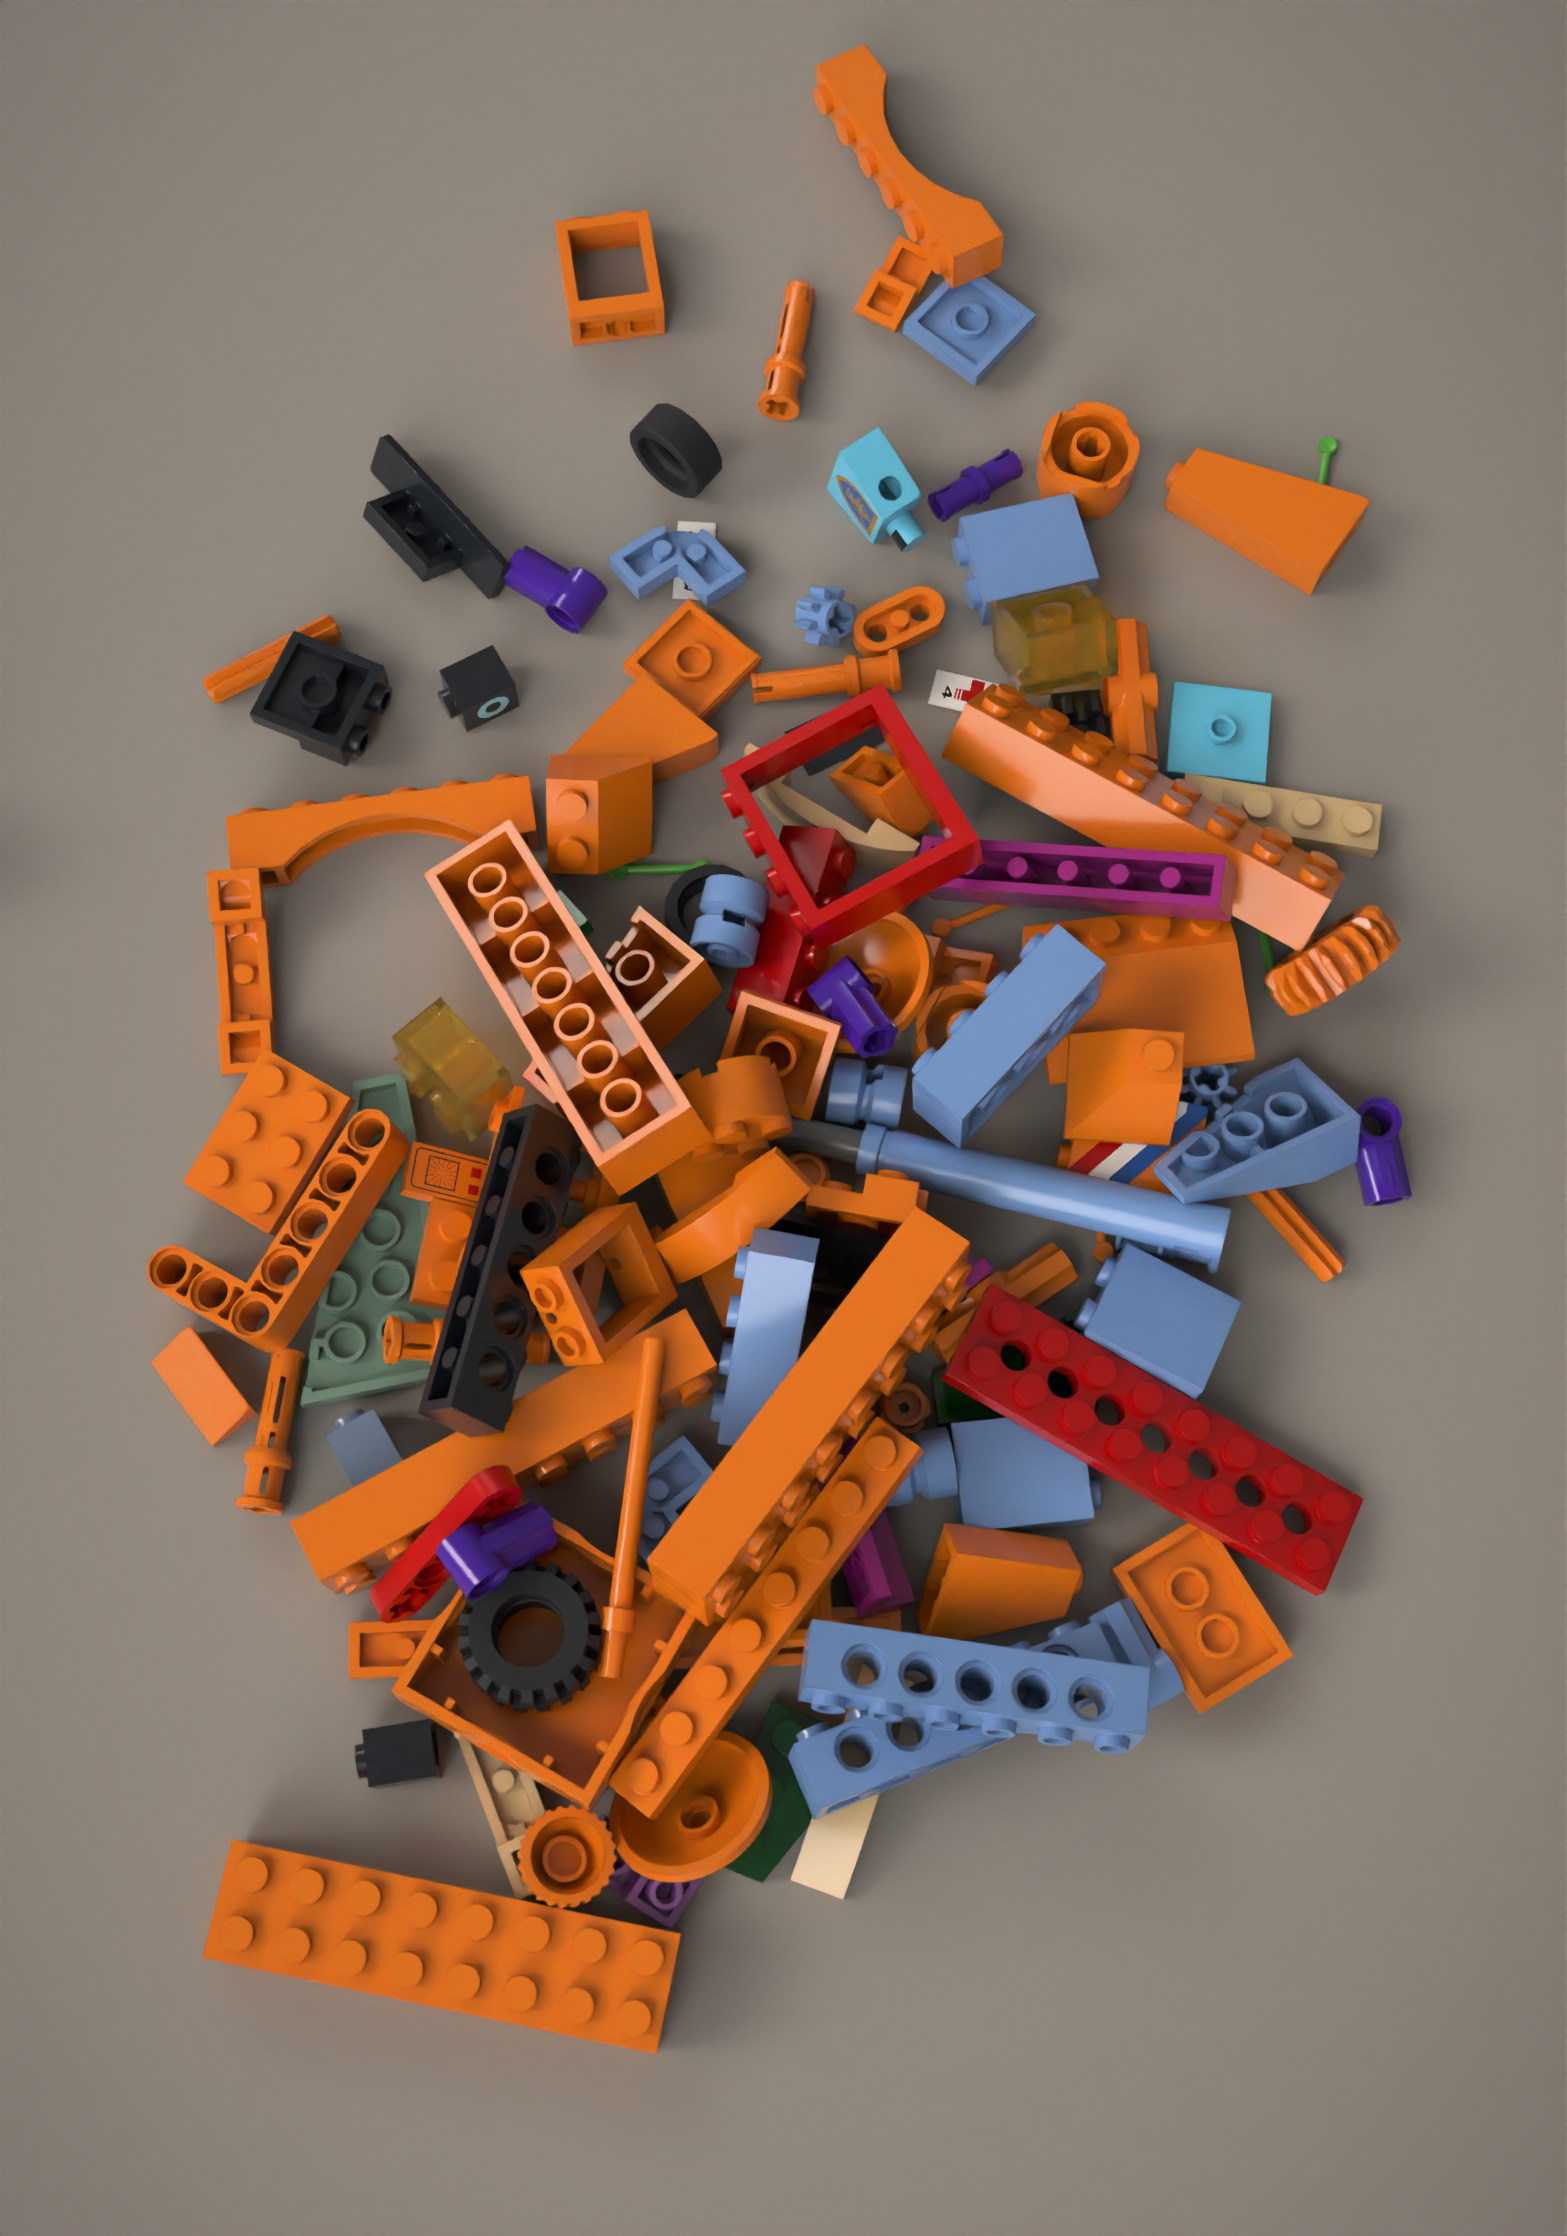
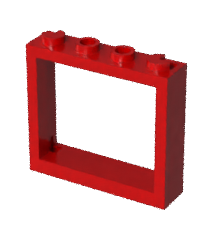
(893, 889)

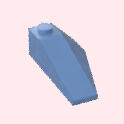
(1272, 1137)

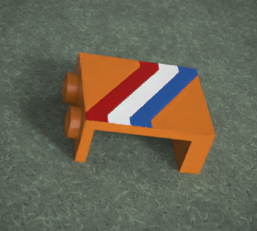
(1130, 1162)

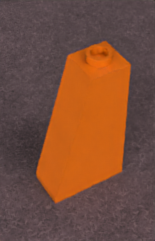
(1265, 514)
(687, 1188)

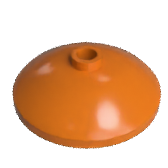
(895, 961)
(706, 1820)

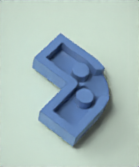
(664, 555)
(672, 1483)

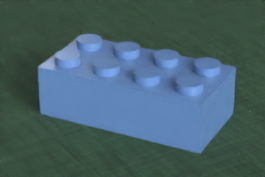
(1006, 1034)

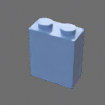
(1022, 551)
(1158, 1319)
(1018, 1479)

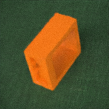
(635, 314)
(634, 1267)

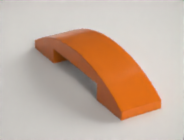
(242, 967)
(717, 1229)

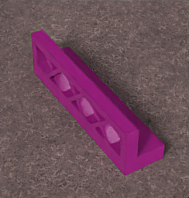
(875, 1566)

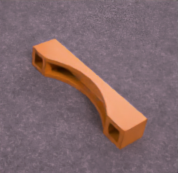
(951, 229)
(297, 837)

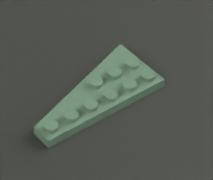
(372, 1278)

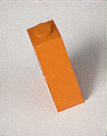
(650, 724)
(995, 1582)

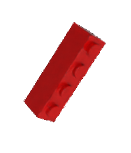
(784, 958)

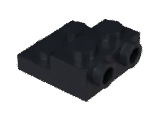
(323, 698)

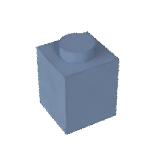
(363, 1445)

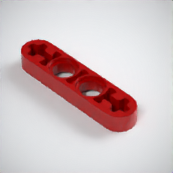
(419, 1570)

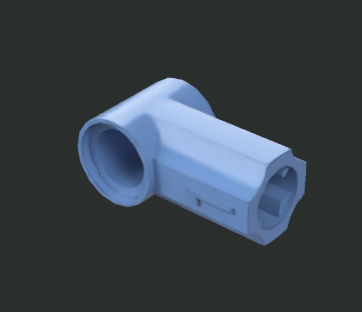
(1135, 1646)

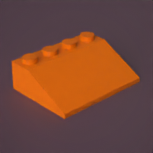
(1163, 979)

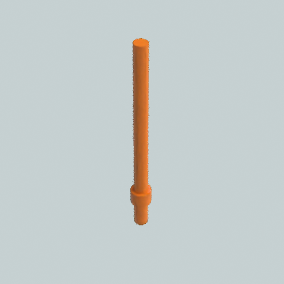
(618, 1617)

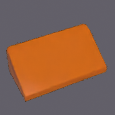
(203, 1386)

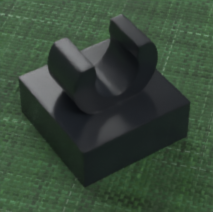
(1081, 708)

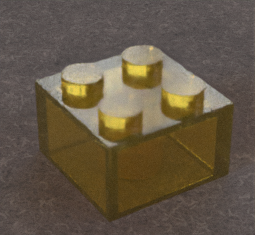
(1054, 639)
(451, 1067)

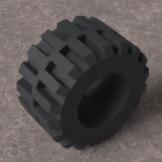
(552, 1680)

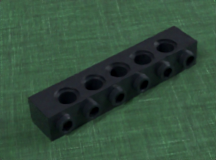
(490, 1305)

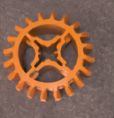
(1332, 960)

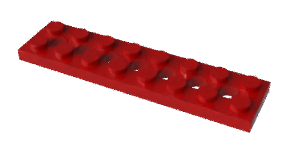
(1186, 1427)

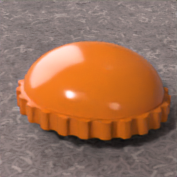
(566, 1856)

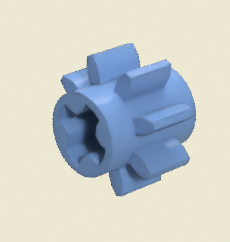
(824, 615)
(1201, 1095)

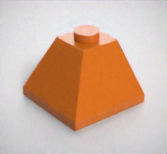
(1123, 1086)

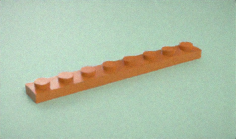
(765, 1618)

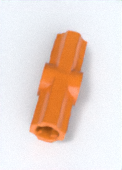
(1132, 696)
(1032, 1281)

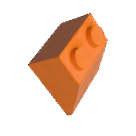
(598, 812)

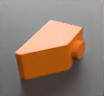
(882, 791)

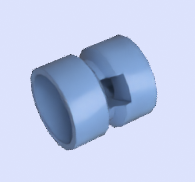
(731, 914)
(865, 1093)
(935, 1471)

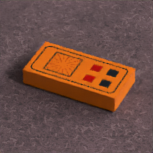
(442, 1175)

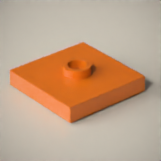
(694, 660)

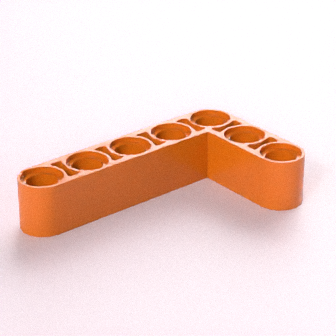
(294, 1243)

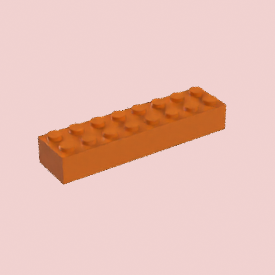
(1135, 807)
(567, 1009)
(810, 1419)
(546, 1434)
(443, 1946)

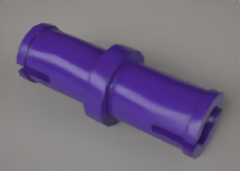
(975, 485)

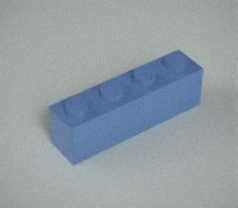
(767, 1324)

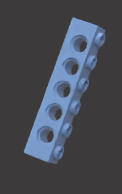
(1115, 1688)
(833, 1785)

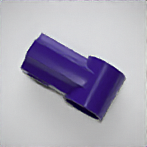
(565, 595)
(848, 998)
(1381, 1158)
(485, 1555)

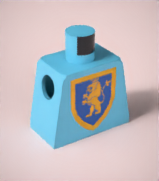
(877, 491)

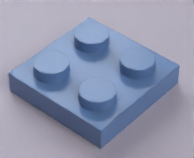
(969, 326)

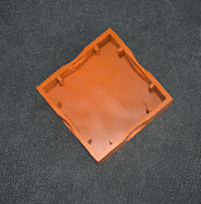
(574, 1744)

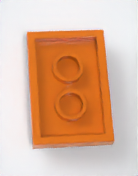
(269, 1142)
(1202, 1614)

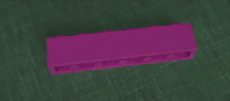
(1095, 879)

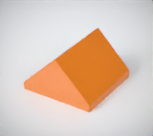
(793, 1038)

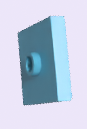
(1218, 733)

